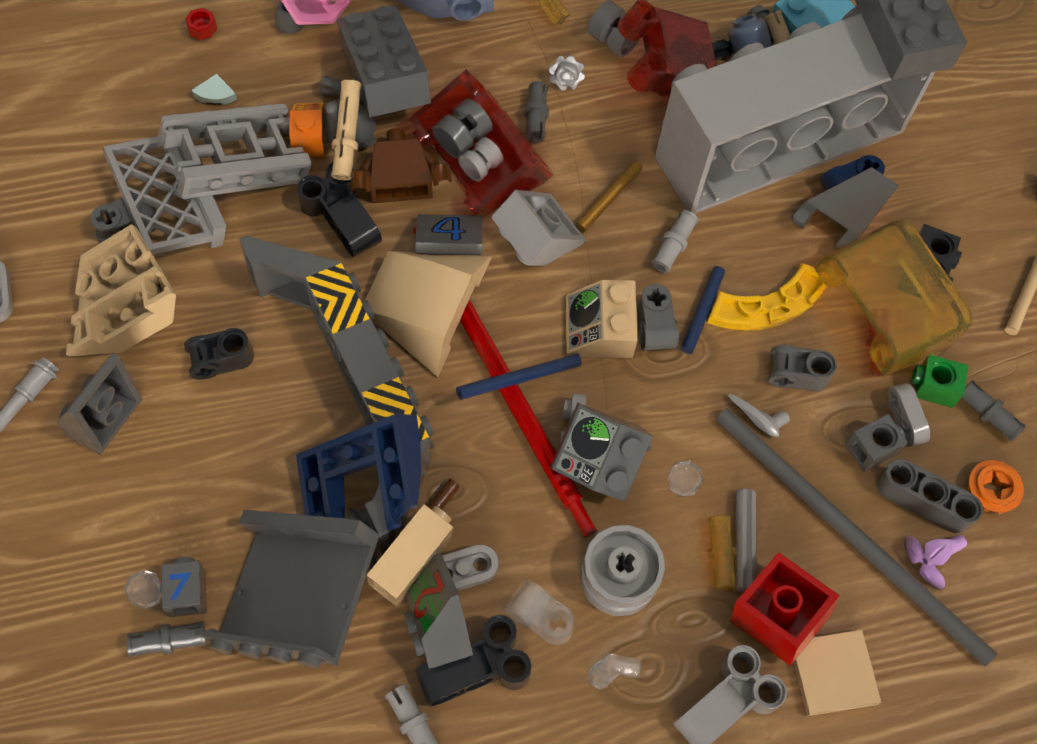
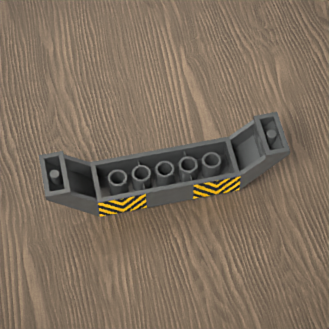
(353, 341)

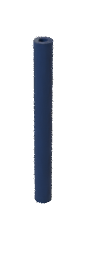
(518, 376)

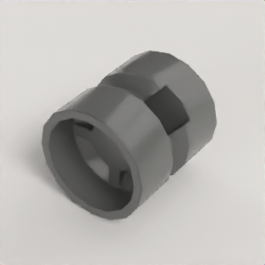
(604, 28)
(465, 125)

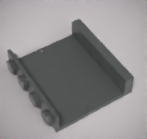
(296, 588)

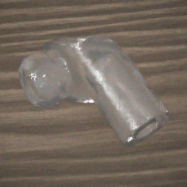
(610, 667)

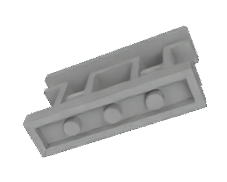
(236, 171)

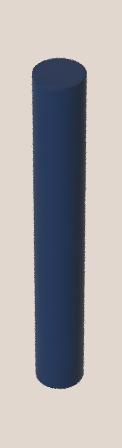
(703, 310)

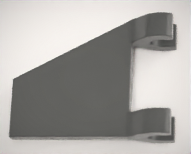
(850, 203)

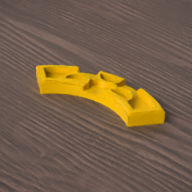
(770, 310)

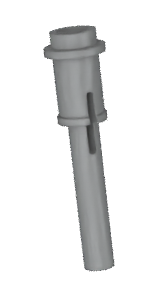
(28, 389)

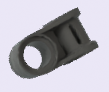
(117, 217)
(656, 319)
(796, 368)

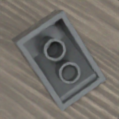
(101, 406)

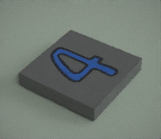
(449, 234)

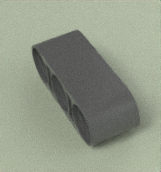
(945, 494)

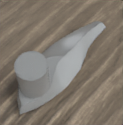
(762, 420)

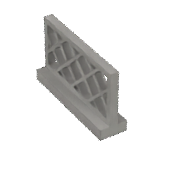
(204, 208)

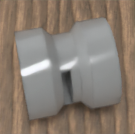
(481, 159)

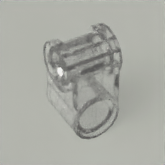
(535, 608)

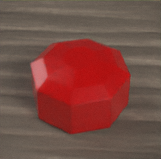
(201, 23)

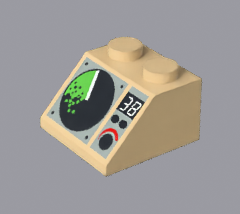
(602, 320)

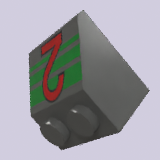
(437, 616)

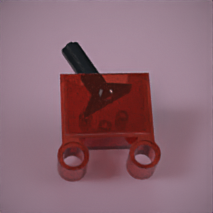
(669, 44)

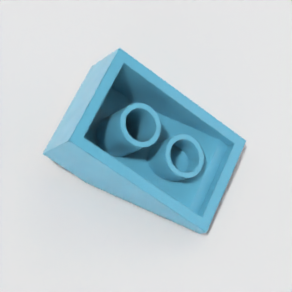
(823, 12)

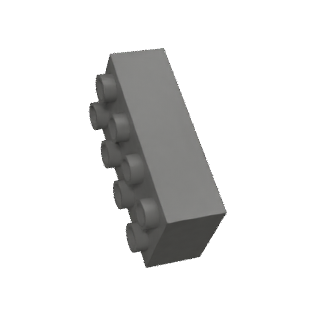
(780, 111)

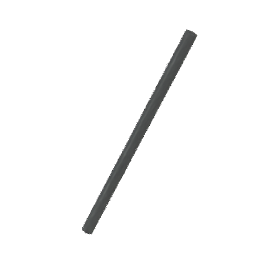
(857, 538)

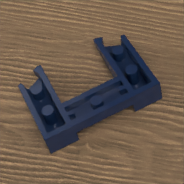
(389, 443)

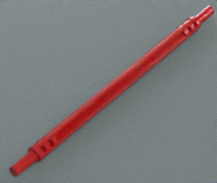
(526, 419)

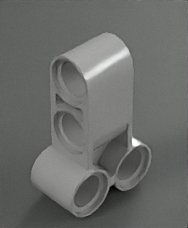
(731, 699)

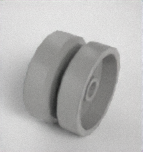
(642, 572)

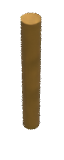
(608, 196)

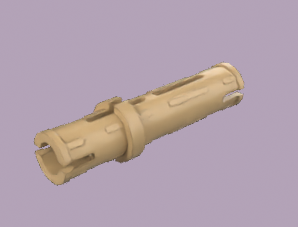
(345, 143)

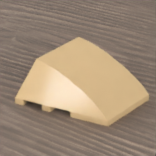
(120, 296)
(423, 299)

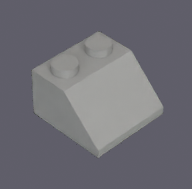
(537, 227)

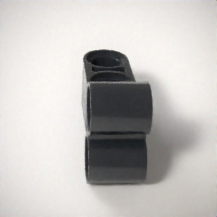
(340, 210)
(478, 670)

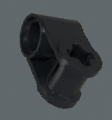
(216, 353)

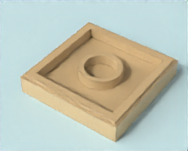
(836, 674)

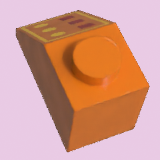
(308, 128)

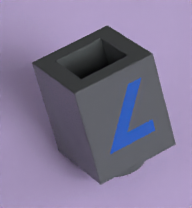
(183, 587)

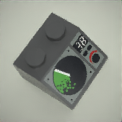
(601, 451)

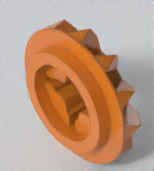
(1003, 476)

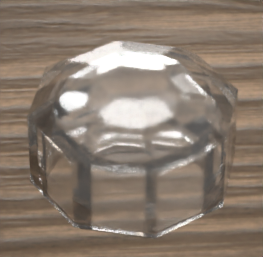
(685, 478)
(144, 589)

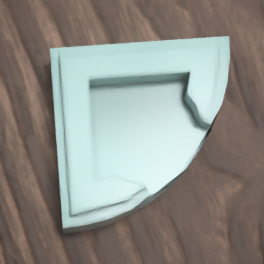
(214, 91)

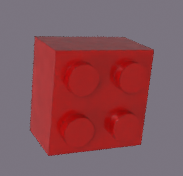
(784, 608)

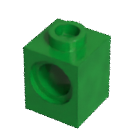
(949, 372)

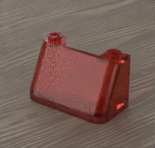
(521, 164)

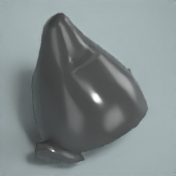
(365, 124)

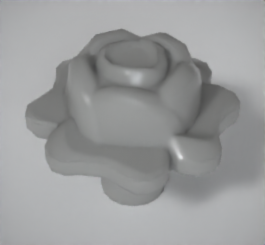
(566, 72)

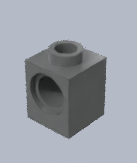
(870, 454)

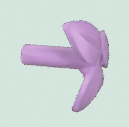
(935, 553)

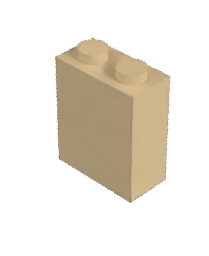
(410, 554)

